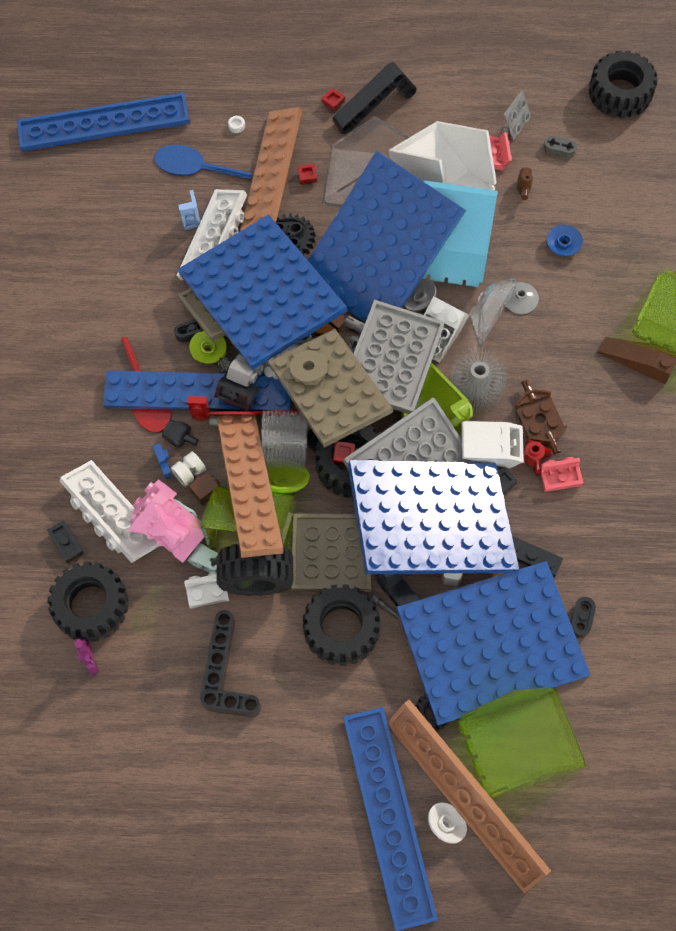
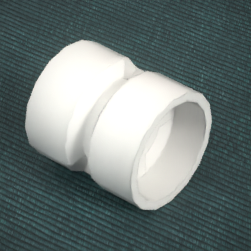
(188, 469)

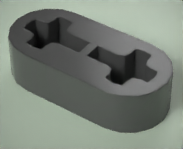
(560, 146)

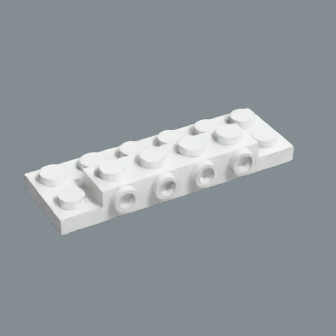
(218, 222)
(106, 510)

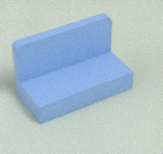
(190, 213)

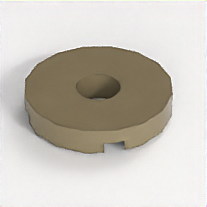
(307, 358)

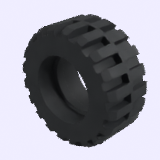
(623, 67)
(332, 475)
(254, 574)
(74, 581)
(335, 599)

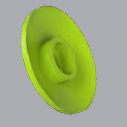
(200, 342)

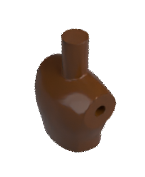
(524, 182)

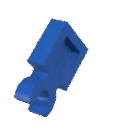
(162, 456)

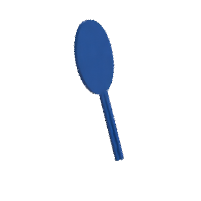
(187, 161)

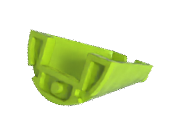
(449, 398)

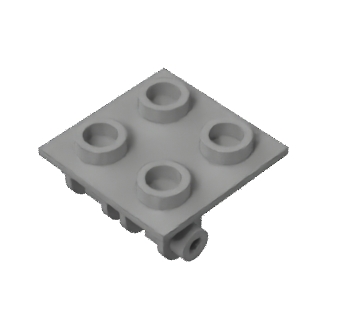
(516, 116)

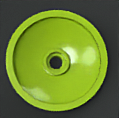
(286, 479)

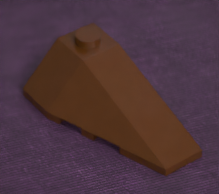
(641, 357)

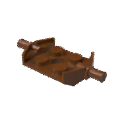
(535, 404)

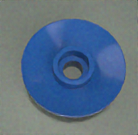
(564, 234)

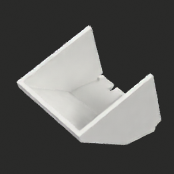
(448, 155)

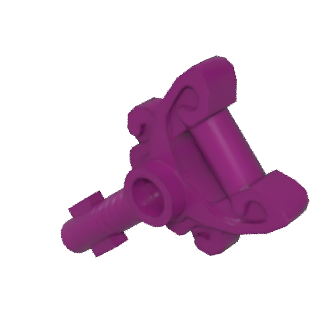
(85, 654)

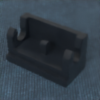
(236, 393)

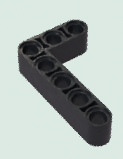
(371, 95)
(396, 588)
(220, 671)

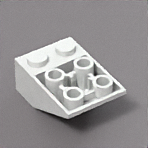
(454, 322)
(493, 443)

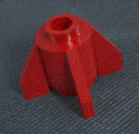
(534, 454)

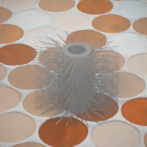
(479, 379)
(283, 439)

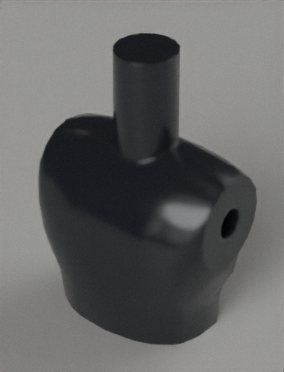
(178, 433)

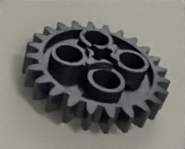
(299, 231)

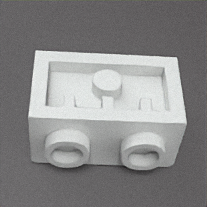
(204, 591)

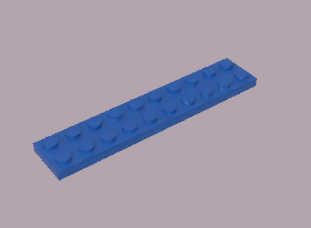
(102, 121)
(172, 390)
(390, 820)

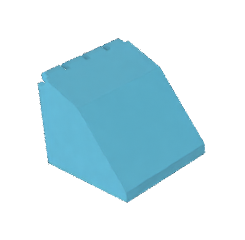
(467, 246)

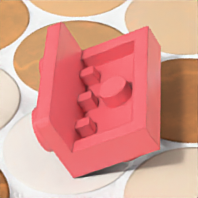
(500, 151)
(561, 474)

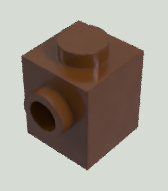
(203, 487)

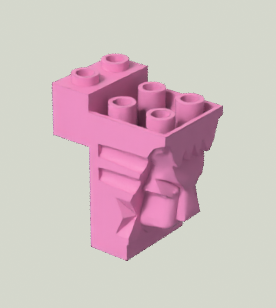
(166, 521)

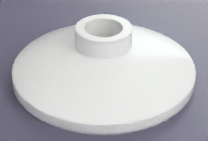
(447, 823)

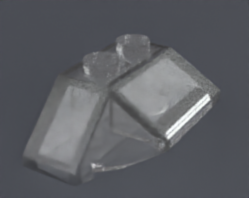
(490, 308)

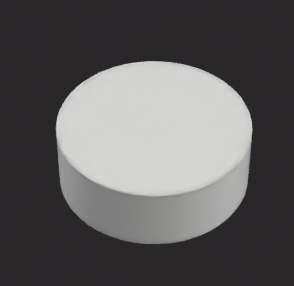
(236, 124)

